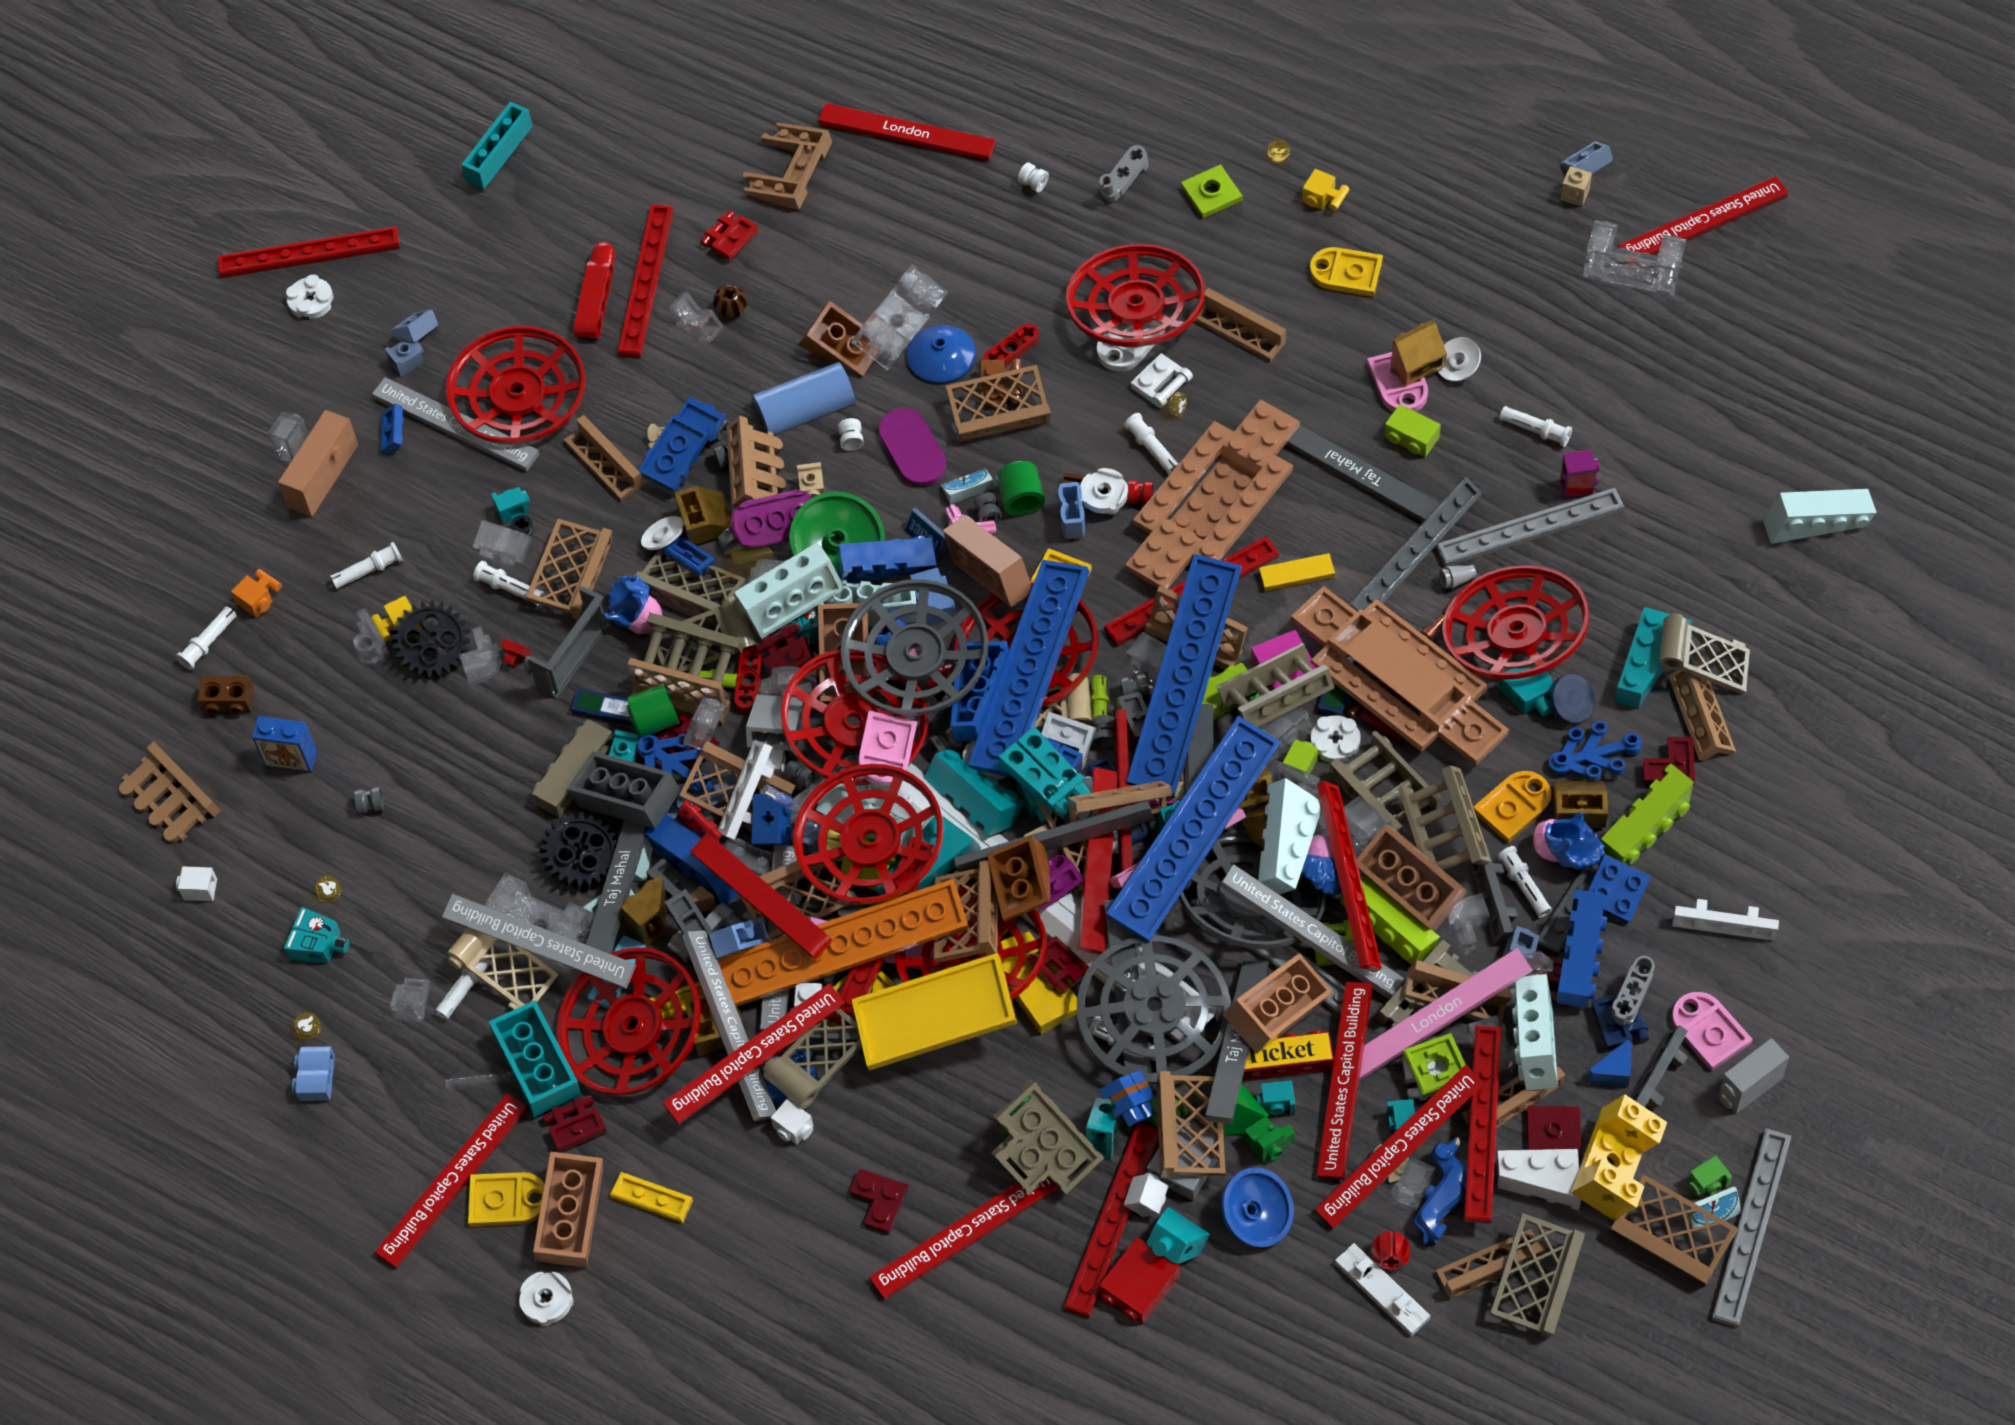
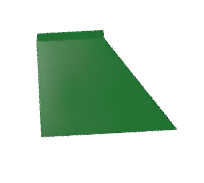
(1246, 1113)

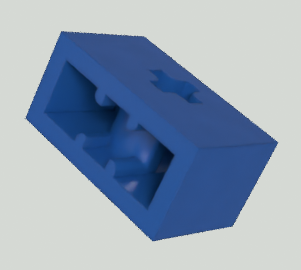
(770, 822)

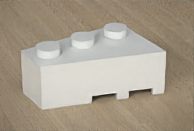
(1540, 1174)

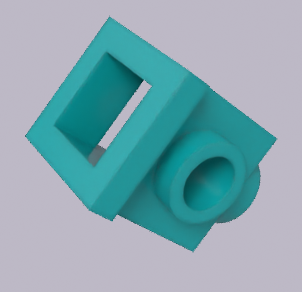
(511, 504)
(625, 746)
(1277, 1097)
(1398, 1113)

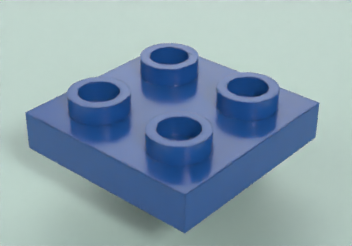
(1622, 887)

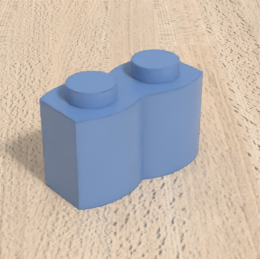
(1071, 510)
(314, 1073)

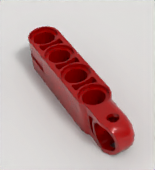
(595, 292)

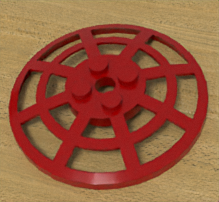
(1124, 294)
(515, 377)
(1515, 616)
(998, 626)
(838, 711)
(864, 823)
(1020, 951)
(621, 1014)

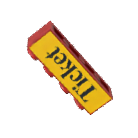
(1291, 1056)

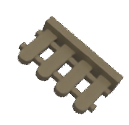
(1392, 1009)

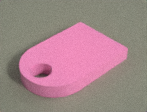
(1392, 388)
(888, 742)
(1711, 1029)

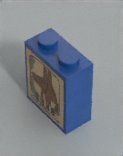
(284, 744)

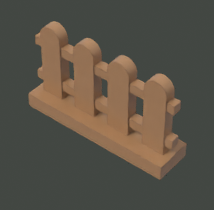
(744, 459)
(165, 782)

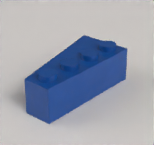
(884, 559)
(971, 709)
(674, 843)
(1581, 949)

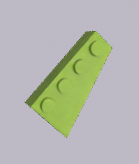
(1649, 817)

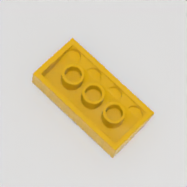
(1041, 1003)

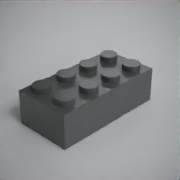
(624, 789)

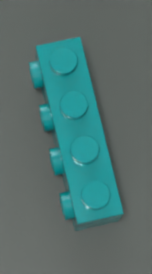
(496, 145)

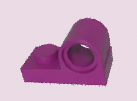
(1062, 877)

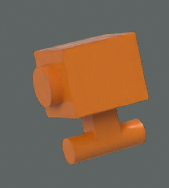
(254, 595)

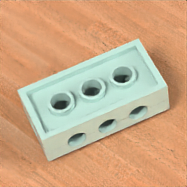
(789, 590)
(1534, 1033)

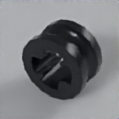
(522, 520)

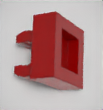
(514, 652)

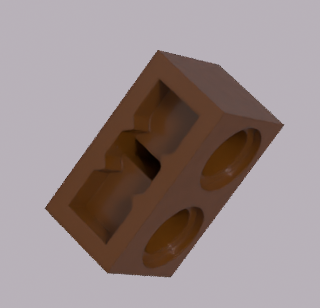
(226, 690)

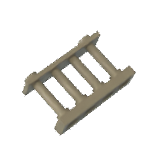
(705, 638)
(1282, 699)
(1344, 776)
(1460, 805)

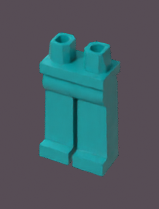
(1043, 772)

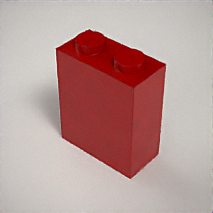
(1138, 1281)

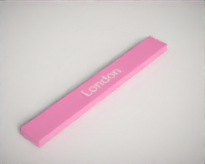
(1443, 1011)

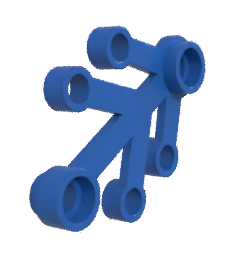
(1593, 754)
(672, 761)

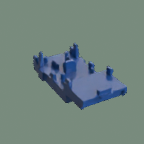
(681, 443)

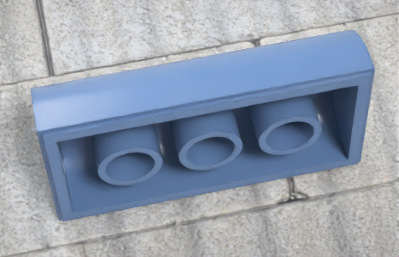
(804, 398)

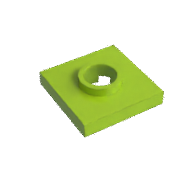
(1211, 203)
(1439, 1049)

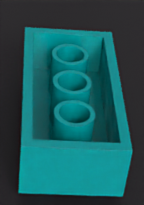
(534, 1058)

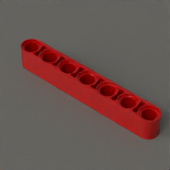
(761, 896)

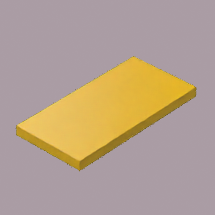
(933, 1011)

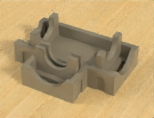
(1043, 1142)

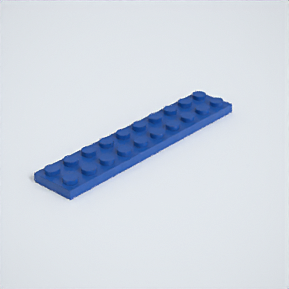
(1029, 662)
(1185, 672)
(1193, 829)

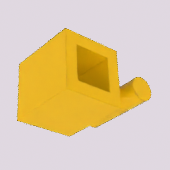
(1321, 189)
(393, 611)

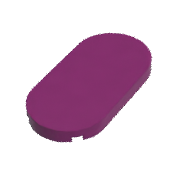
(912, 447)
(766, 519)

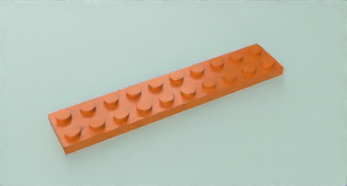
(855, 938)

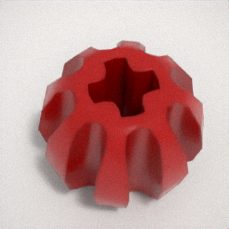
(1390, 1250)

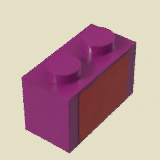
(1578, 474)

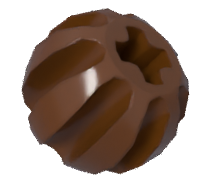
(730, 301)

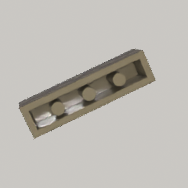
(552, 791)

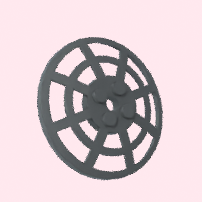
(911, 636)
(1236, 907)
(1152, 1022)

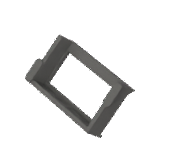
(575, 648)

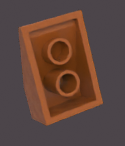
(831, 340)
(1020, 877)

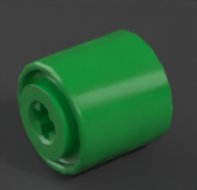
(1020, 488)
(652, 711)

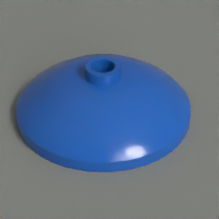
(941, 363)
(1269, 1204)

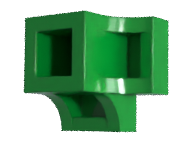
(1268, 1140)

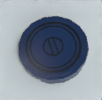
(1571, 698)

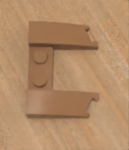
(790, 190)

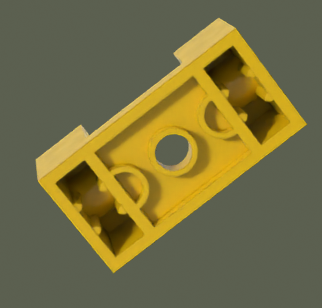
(1623, 1134)

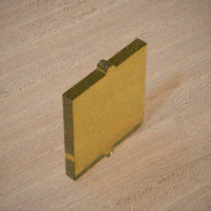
(745, 554)

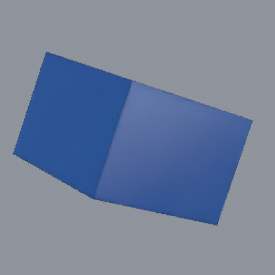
(1614, 1068)

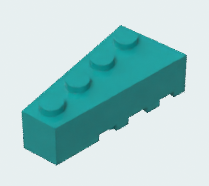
(1642, 663)
(975, 792)
(954, 844)

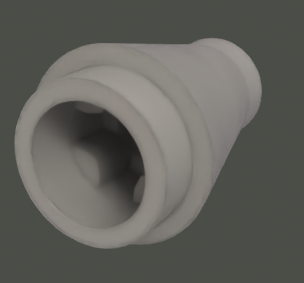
(1456, 575)

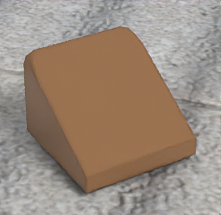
(703, 899)

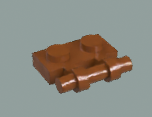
(992, 367)

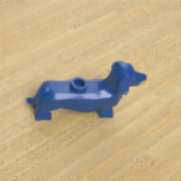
(1446, 1195)

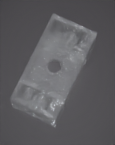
(1650, 272)
(911, 302)
(514, 899)

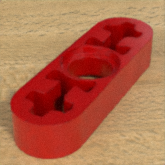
(1014, 338)
(744, 671)

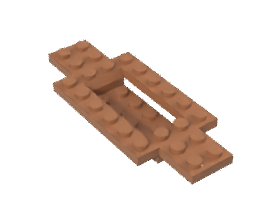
(1221, 503)
(1409, 666)

